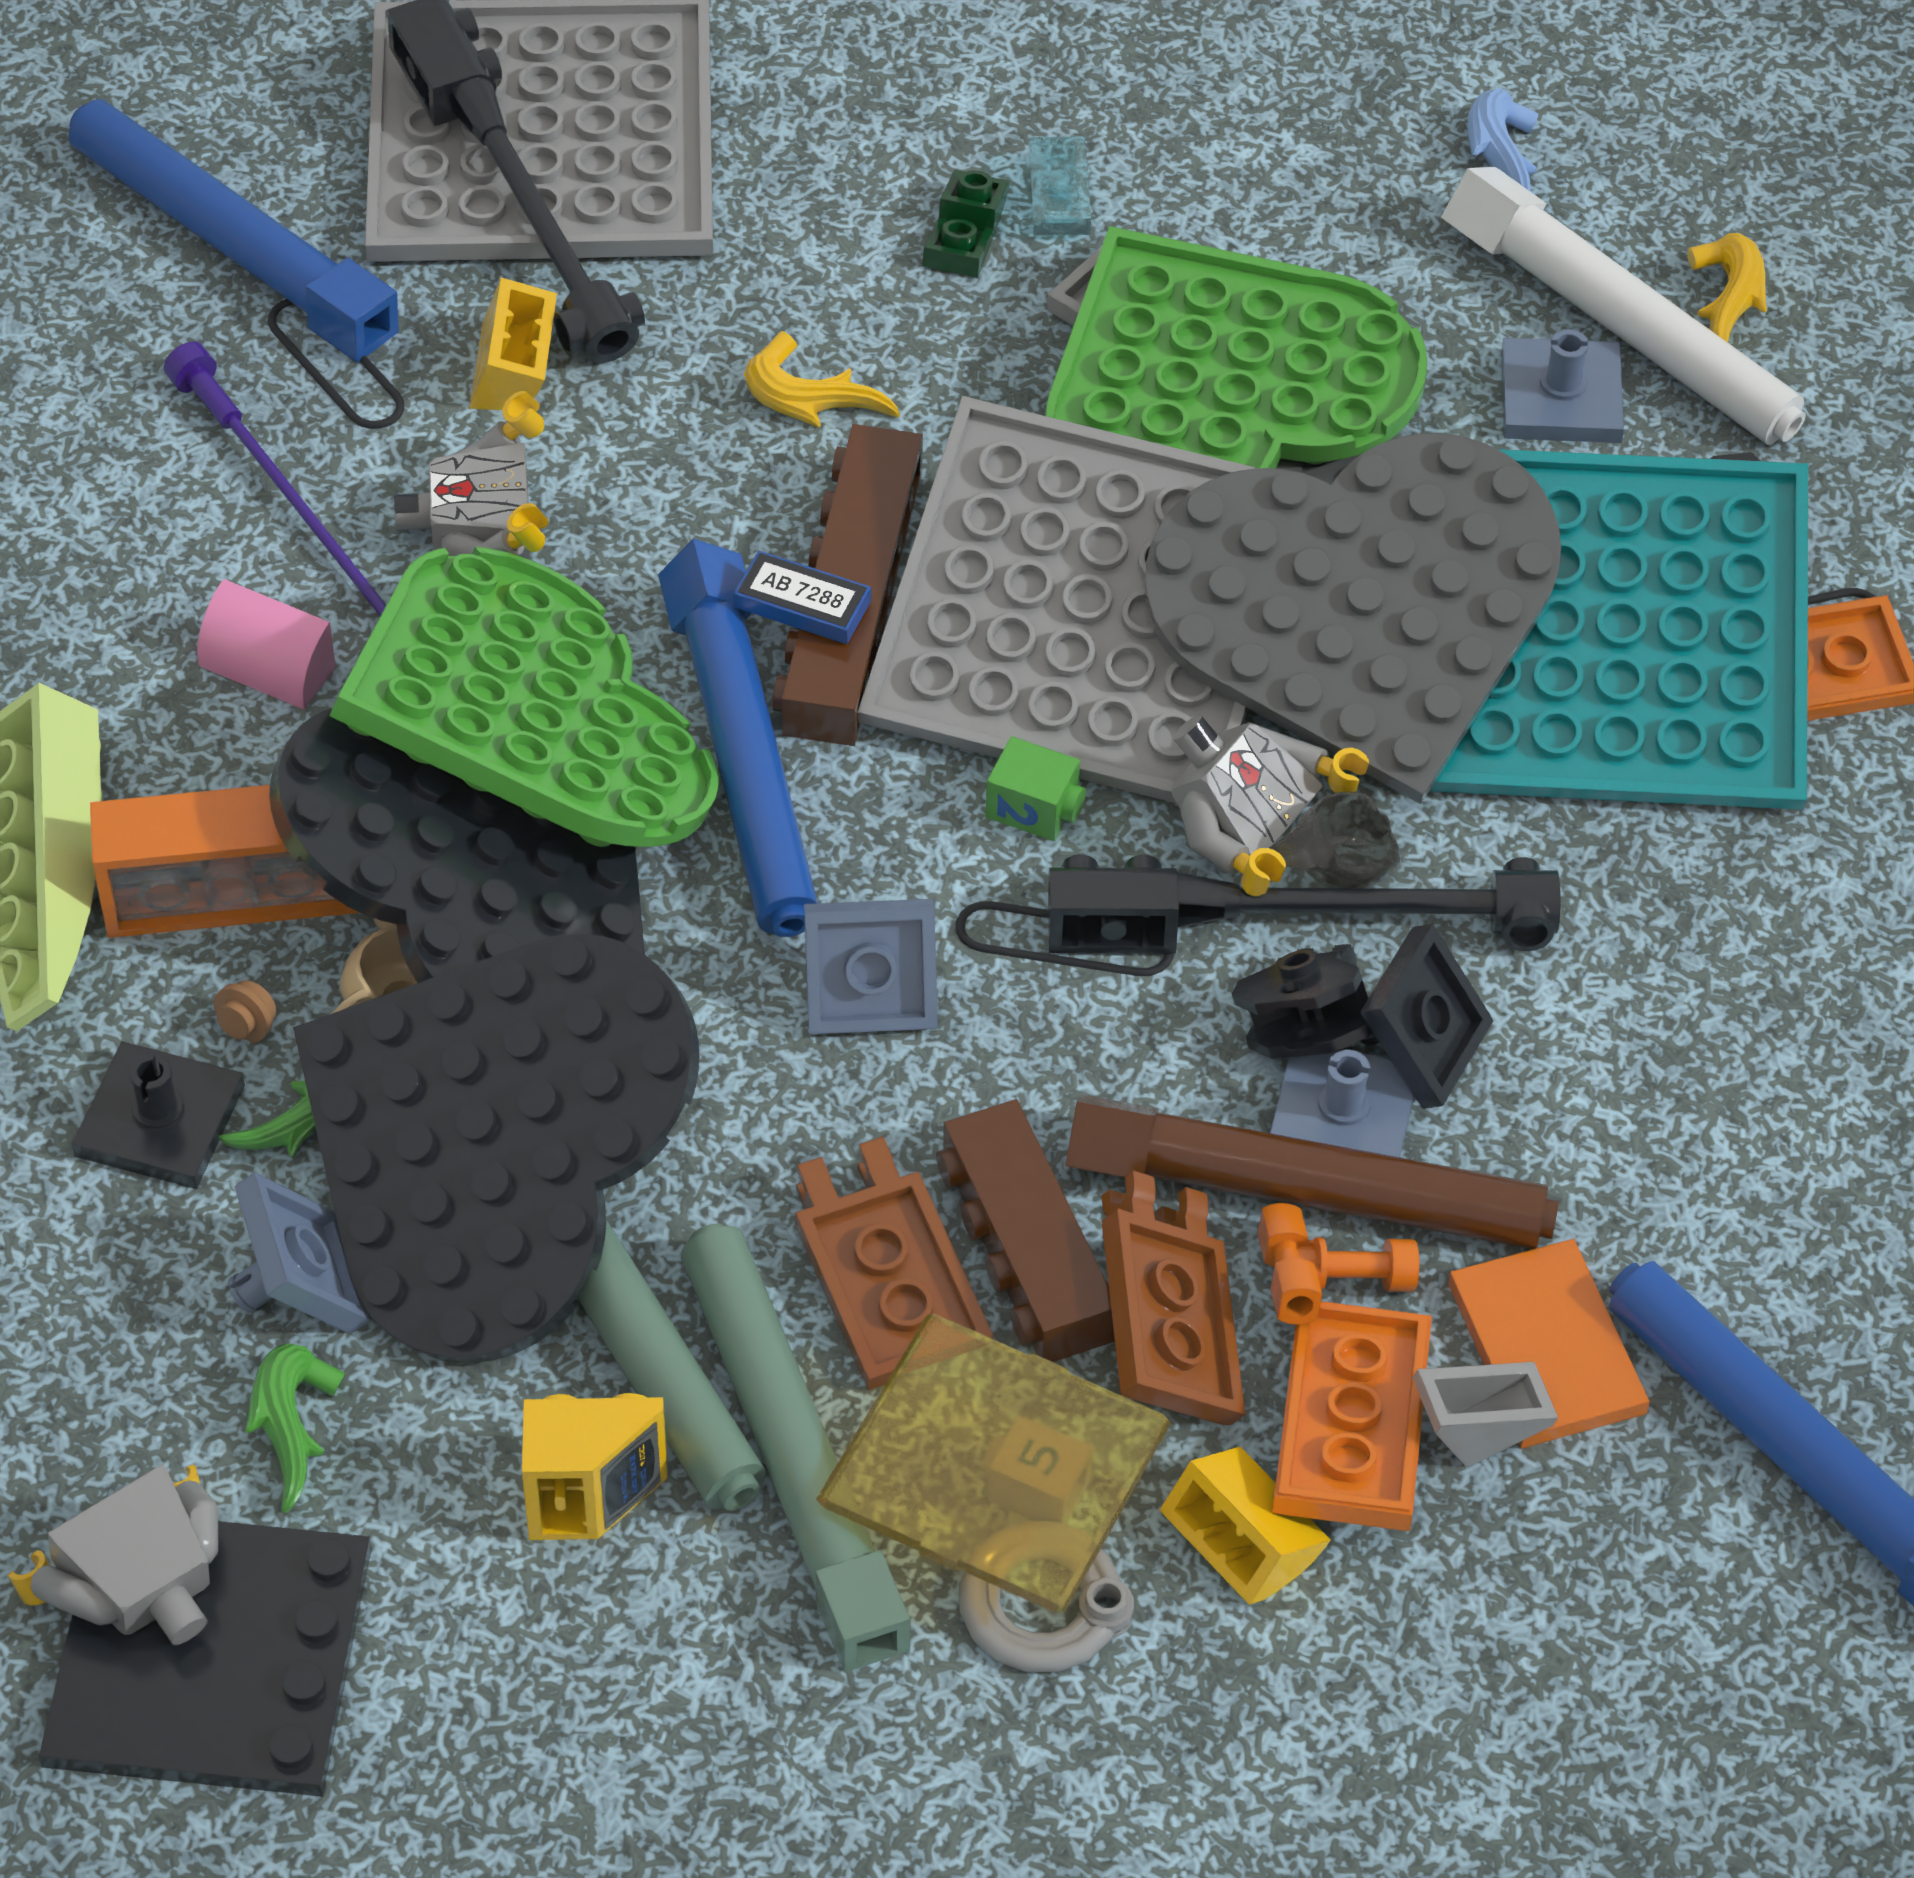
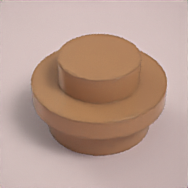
(245, 1011)

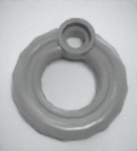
(1055, 1650)

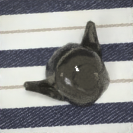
(1342, 842)

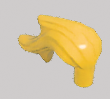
(1745, 284)
(806, 397)

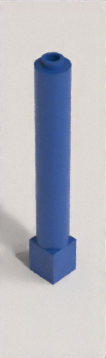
(340, 299)
(700, 604)
(1770, 1414)

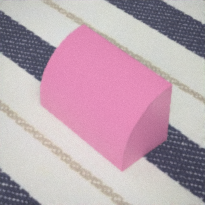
(265, 644)

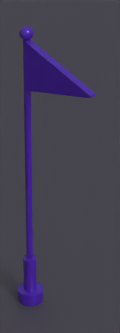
(193, 368)

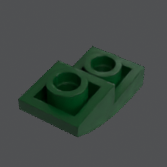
(966, 223)

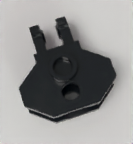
(1306, 1000)

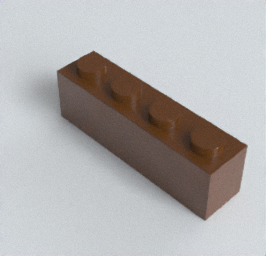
(1028, 1232)

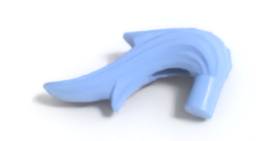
(1490, 136)

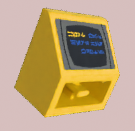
(589, 1461)

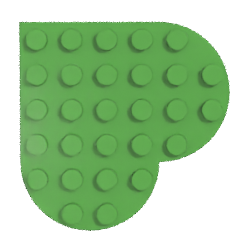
(1236, 355)
(529, 699)

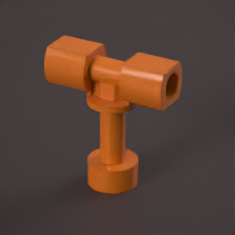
(1305, 1264)

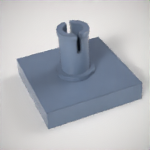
(1562, 389)
(871, 966)
(1345, 1102)
(295, 1255)

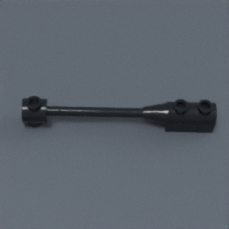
(460, 83)
(1145, 904)

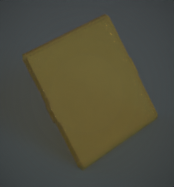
(994, 1462)

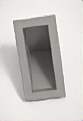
(1485, 1406)

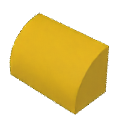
(513, 344)
(1227, 1516)

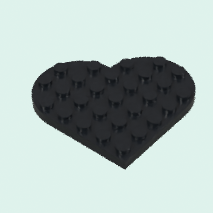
(439, 857)
(482, 1127)

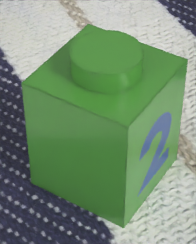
(1034, 789)

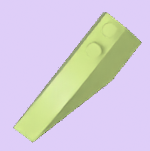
(45, 845)

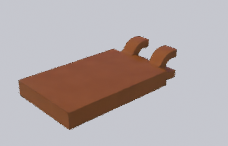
(882, 1259)
(1171, 1304)

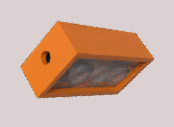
(199, 864)

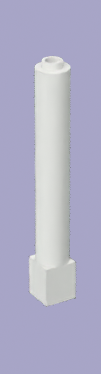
(1513, 222)

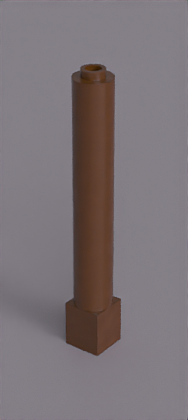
(1128, 1137)

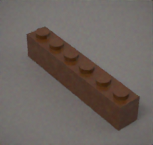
(861, 543)

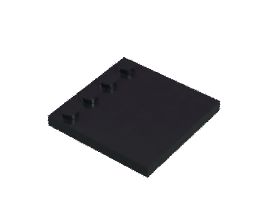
(240, 1700)

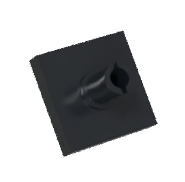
(1426, 1016)
(158, 1115)

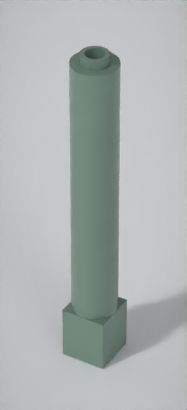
(662, 1366)
(849, 1576)

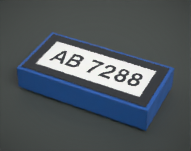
(802, 597)

